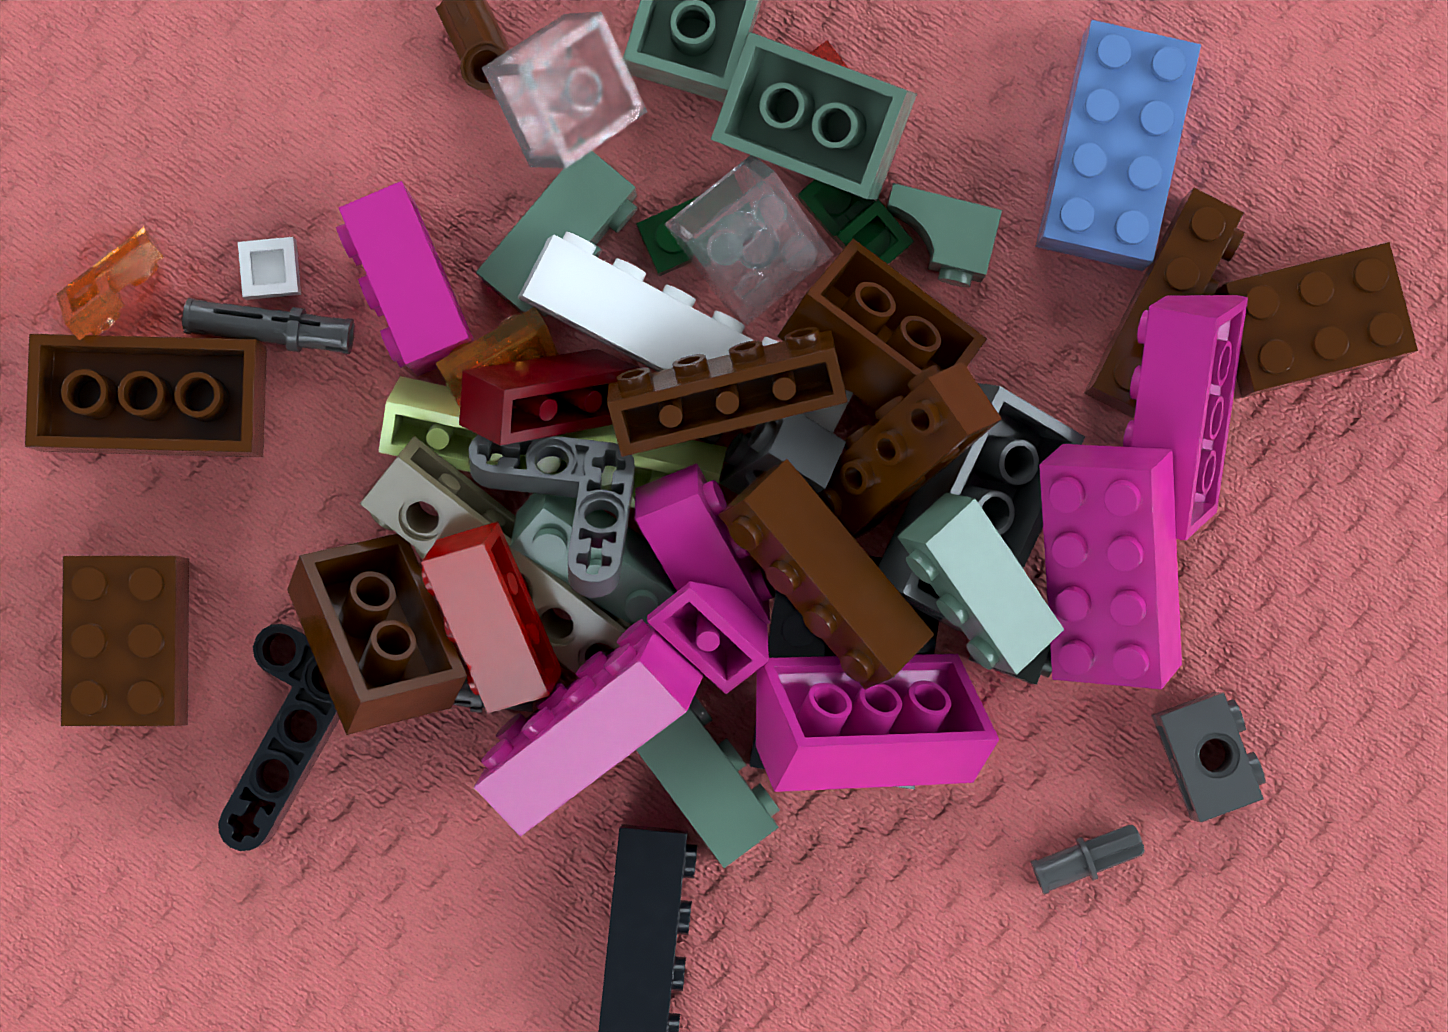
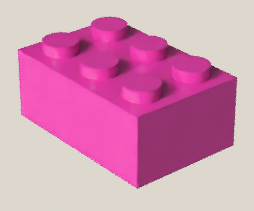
(403, 278)

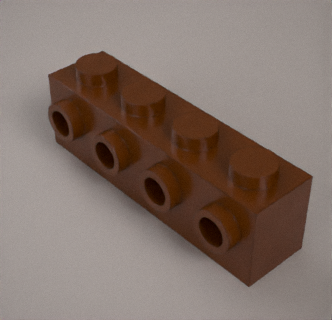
(1182, 266)
(725, 391)
(907, 446)
(826, 575)

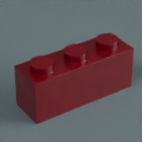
(539, 396)

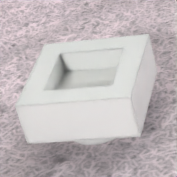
(269, 268)

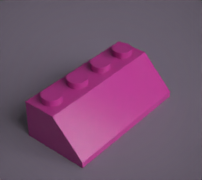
(1188, 394)
(833, 734)

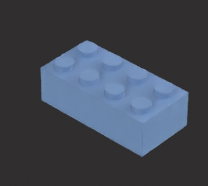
(1118, 145)

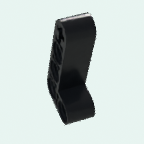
(280, 742)

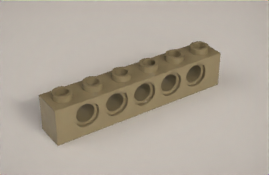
(461, 505)

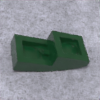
(852, 216)

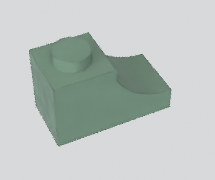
(954, 231)

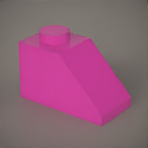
(713, 632)

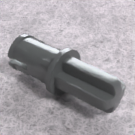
(1088, 858)

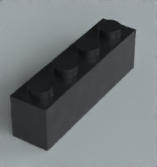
(645, 928)

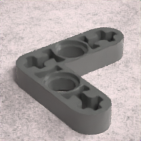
(579, 480)

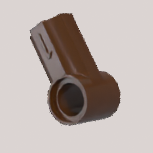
(474, 38)

